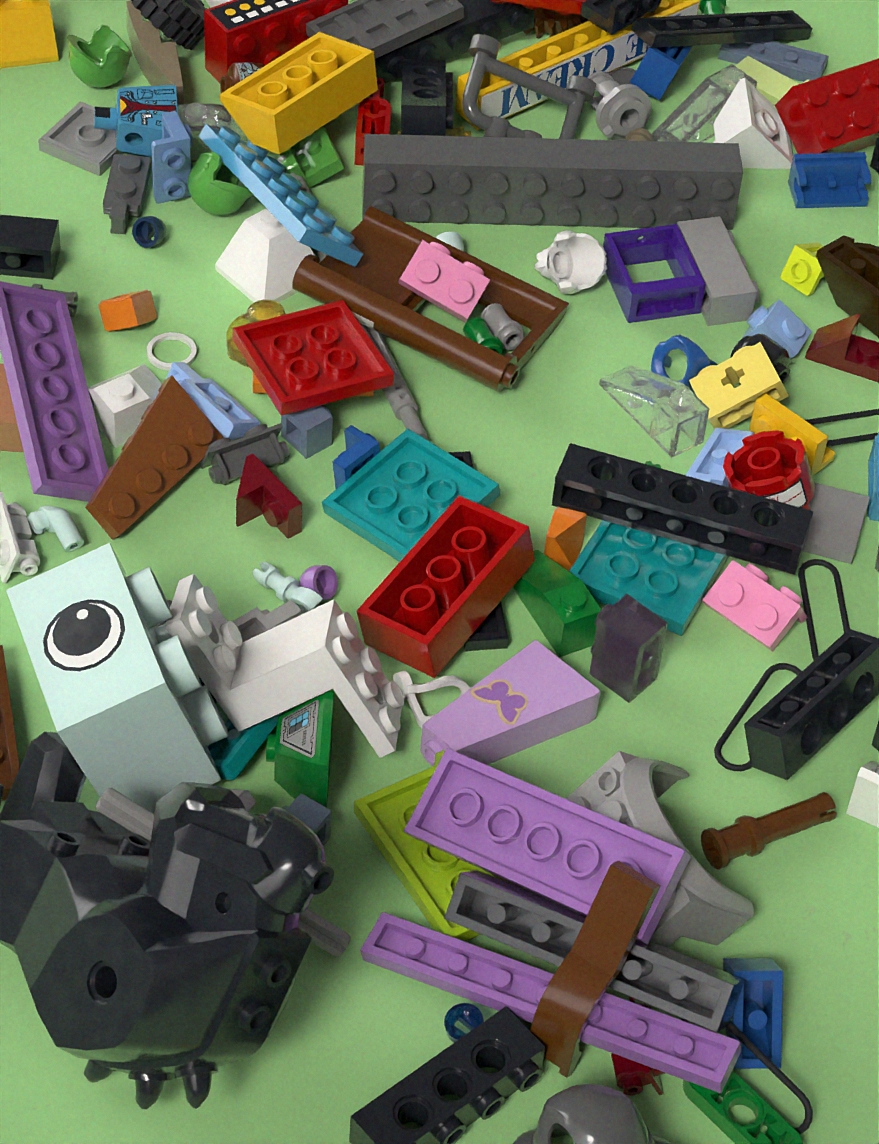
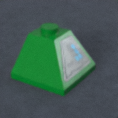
(304, 748)

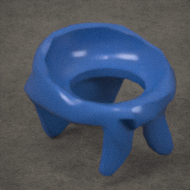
(695, 355)

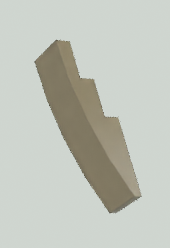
(156, 59)

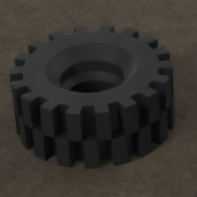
(176, 19)

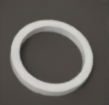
(170, 336)

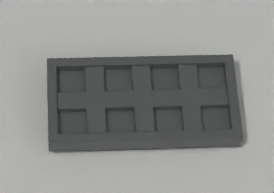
(386, 23)

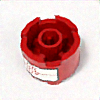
(771, 469)

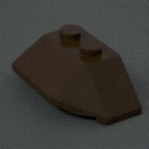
(853, 278)

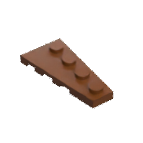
(153, 459)

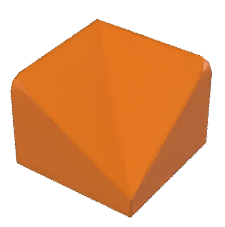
(127, 310)
(565, 536)

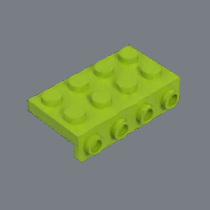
(422, 869)

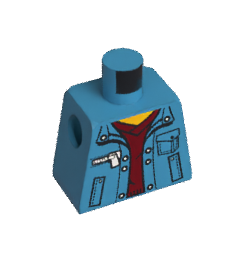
(137, 116)

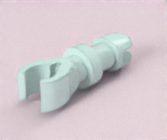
(286, 587)

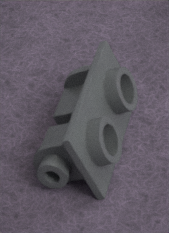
(229, 456)

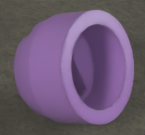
(321, 580)

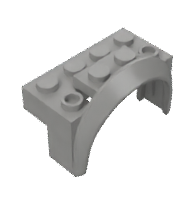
(629, 793)

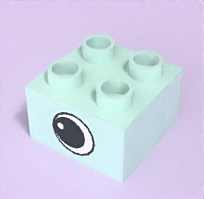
(116, 680)

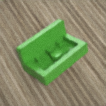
(313, 158)

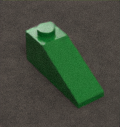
(558, 605)

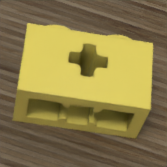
(732, 405)

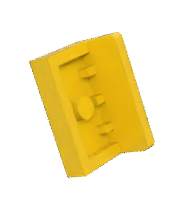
(773, 416)

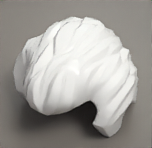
(572, 262)

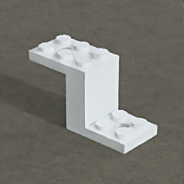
(286, 664)

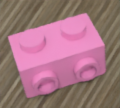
(444, 280)
(755, 605)

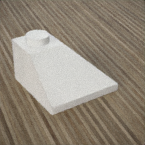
(756, 126)
(262, 258)
(122, 402)

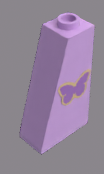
(513, 709)

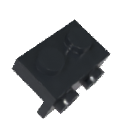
(616, 14)

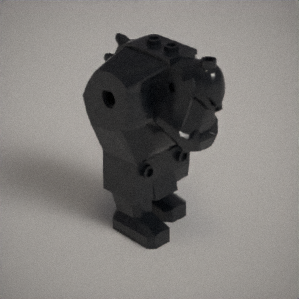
(157, 947)

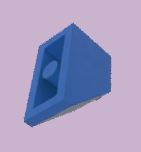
(659, 69)
(757, 1009)

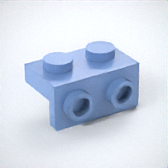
(171, 160)

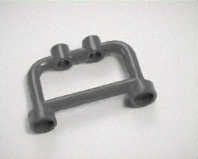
(485, 52)

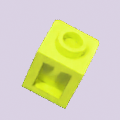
(803, 268)

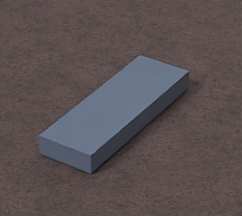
(783, 58)

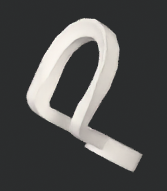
(409, 689)

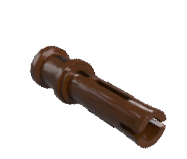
(751, 834)

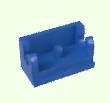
(829, 180)

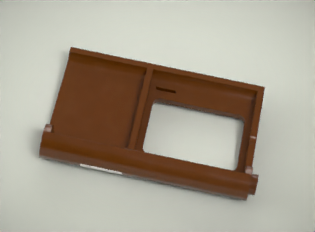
(389, 308)

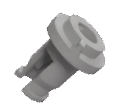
(619, 106)

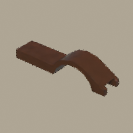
(592, 963)

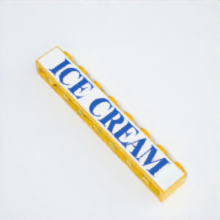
(567, 54)

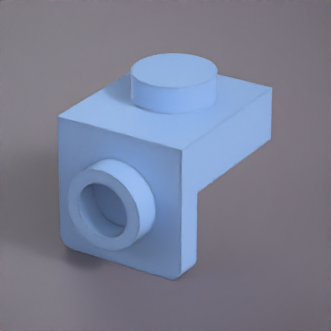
(780, 325)

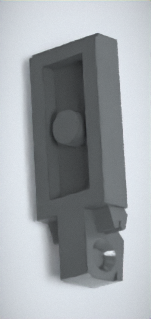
(126, 190)

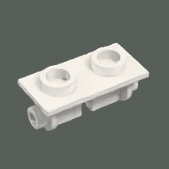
(16, 549)

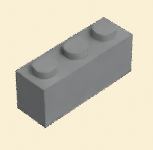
(728, 288)

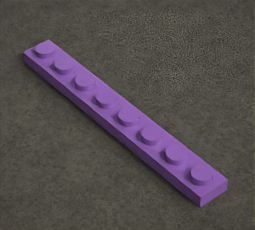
(502, 981)

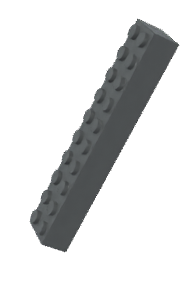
(549, 180)

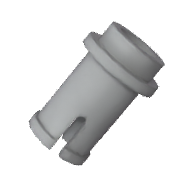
(502, 326)

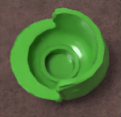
(101, 60)
(216, 186)

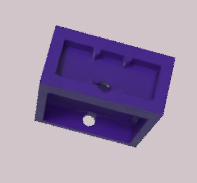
(660, 297)

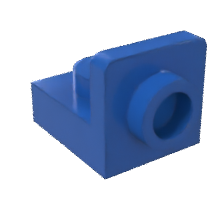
(359, 450)

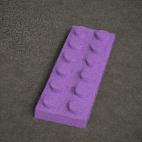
(49, 393)
(537, 837)

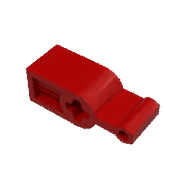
(372, 118)

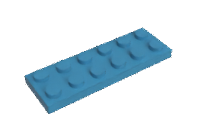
(282, 195)

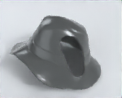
(591, 1117)

